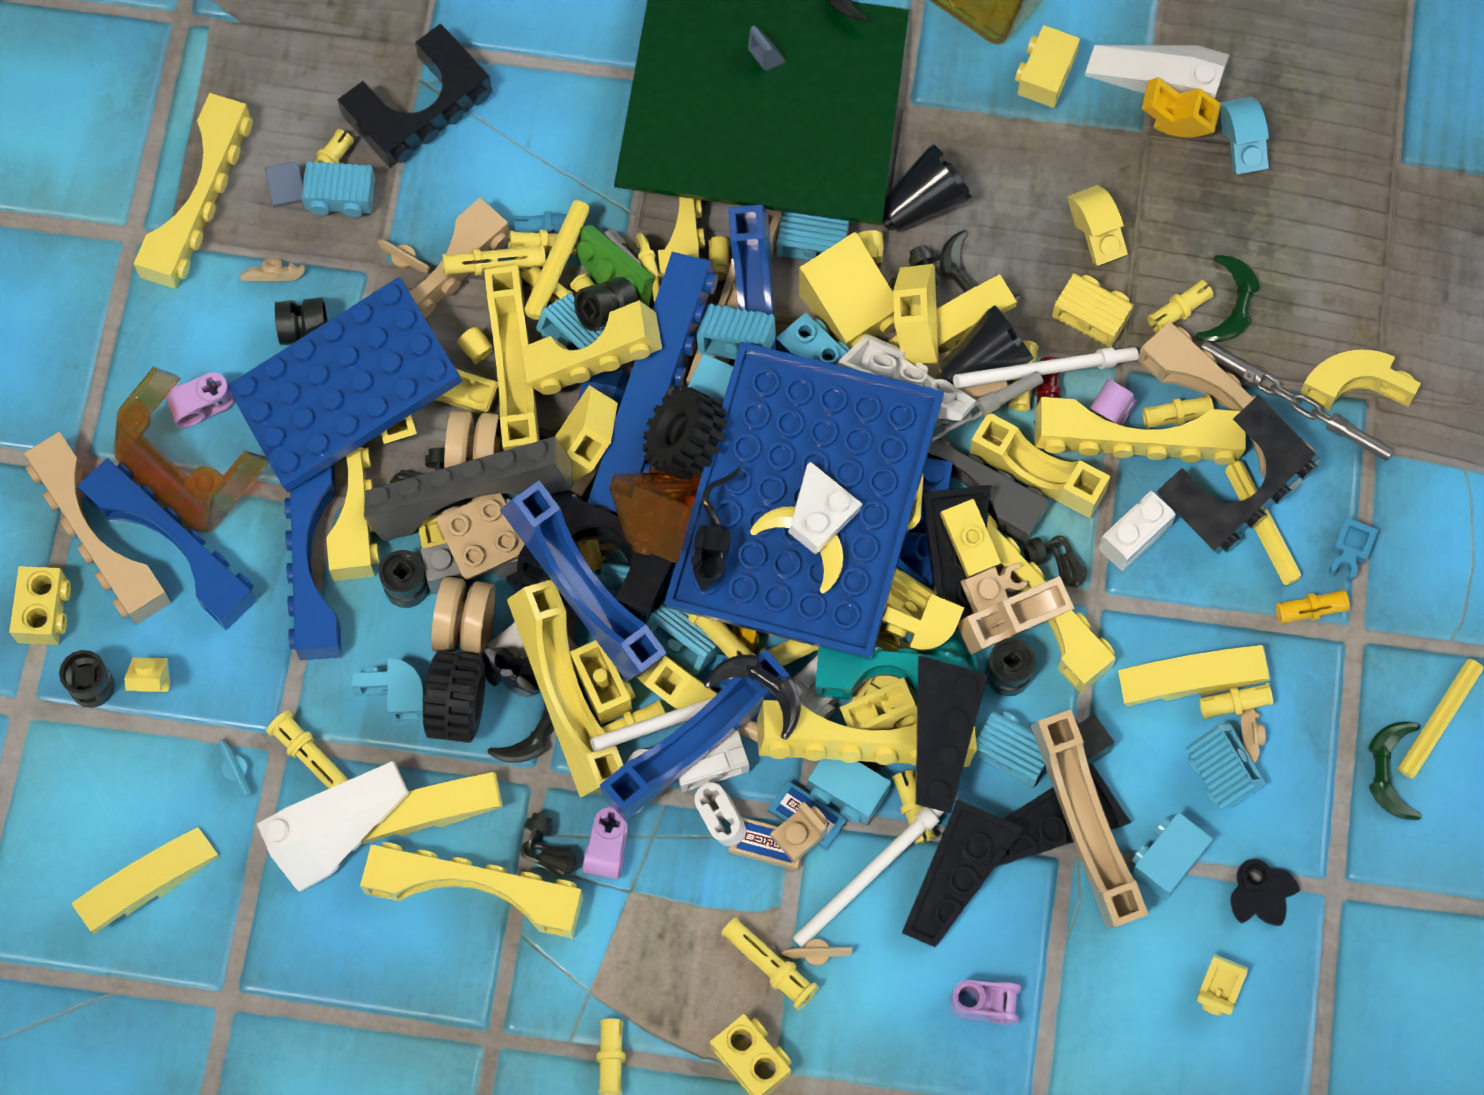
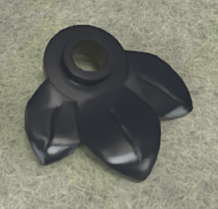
(1264, 898)

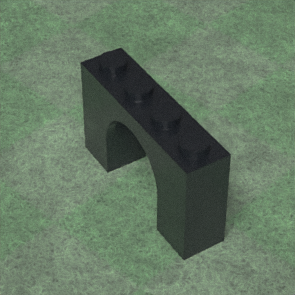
(398, 134)
(1286, 462)
(588, 522)

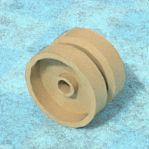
(466, 442)
(463, 616)

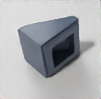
(764, 49)
(285, 183)

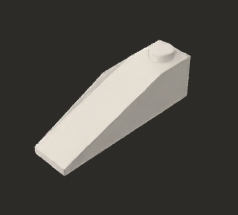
(1177, 65)
(887, 360)
(323, 829)

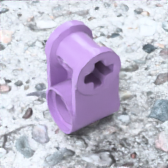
(197, 401)
(1114, 403)
(606, 850)
(989, 1001)

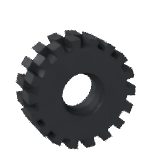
(684, 433)

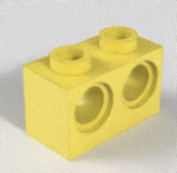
(30, 606)
(883, 709)
(743, 1063)

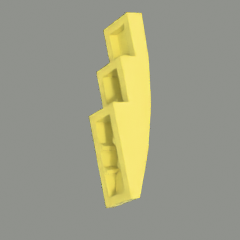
(961, 313)
(1194, 674)
(440, 806)
(144, 879)

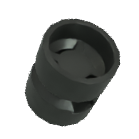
(596, 301)
(297, 320)
(403, 578)
(1010, 667)
(86, 678)

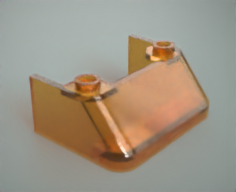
(198, 499)
(654, 511)

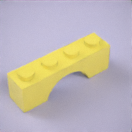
(628, 336)
(1067, 482)

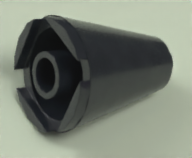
(924, 192)
(985, 346)

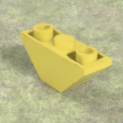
(916, 314)
(588, 431)
(675, 683)

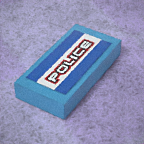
(787, 804)

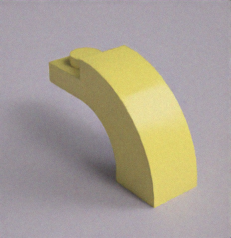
(1359, 371)

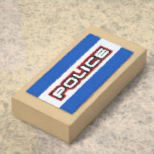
(761, 847)

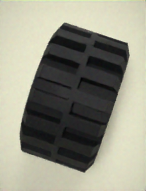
(454, 696)

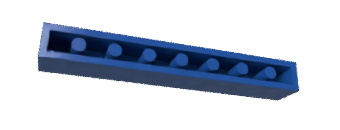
(679, 312)

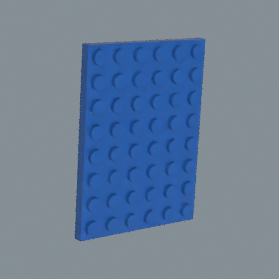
(858, 431)

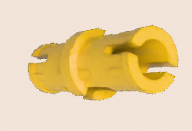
(1312, 607)

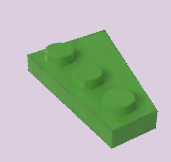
(607, 261)

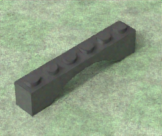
(405, 504)
(1011, 505)

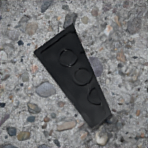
(944, 561)
(944, 727)
(1046, 825)
(962, 862)

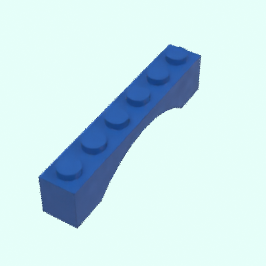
(752, 258)
(119, 498)
(546, 535)
(315, 623)
(664, 763)

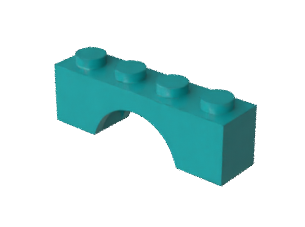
(841, 674)

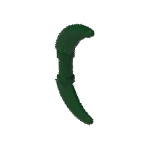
(1239, 319)
(1381, 788)

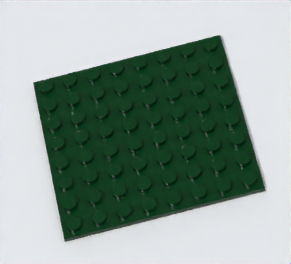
(783, 138)

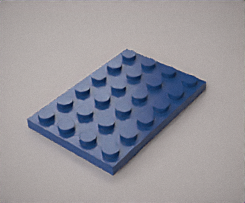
(344, 384)

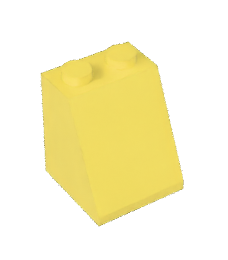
(847, 292)

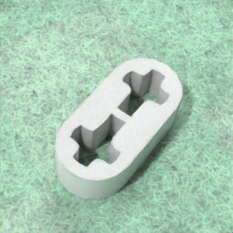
(713, 817)

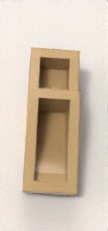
(1015, 615)

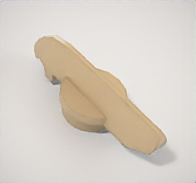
(403, 256)
(272, 271)
(1252, 733)
(817, 952)

